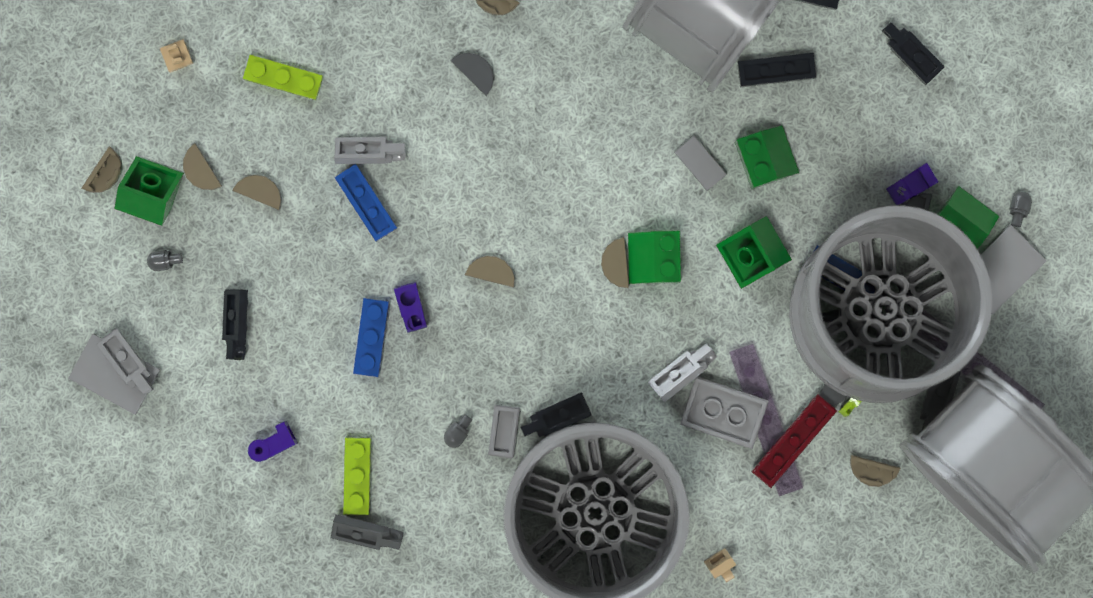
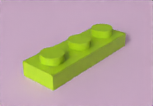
(282, 77)
(357, 476)

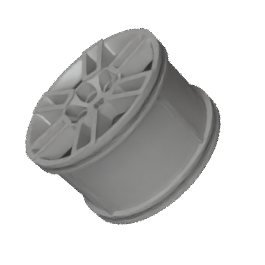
(701, 33)
(963, 277)
(1004, 467)
(668, 549)

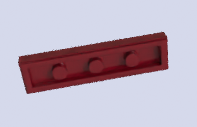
(794, 441)

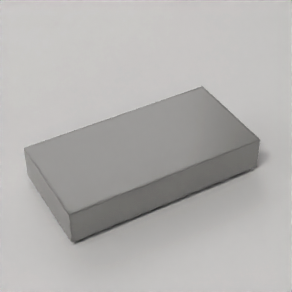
(700, 163)
(503, 431)

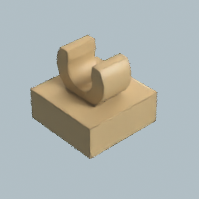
(176, 56)
(721, 564)

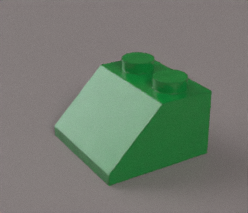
(766, 156)
(148, 190)
(969, 216)
(753, 252)
(654, 257)

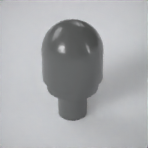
(1020, 208)
(163, 260)
(457, 432)

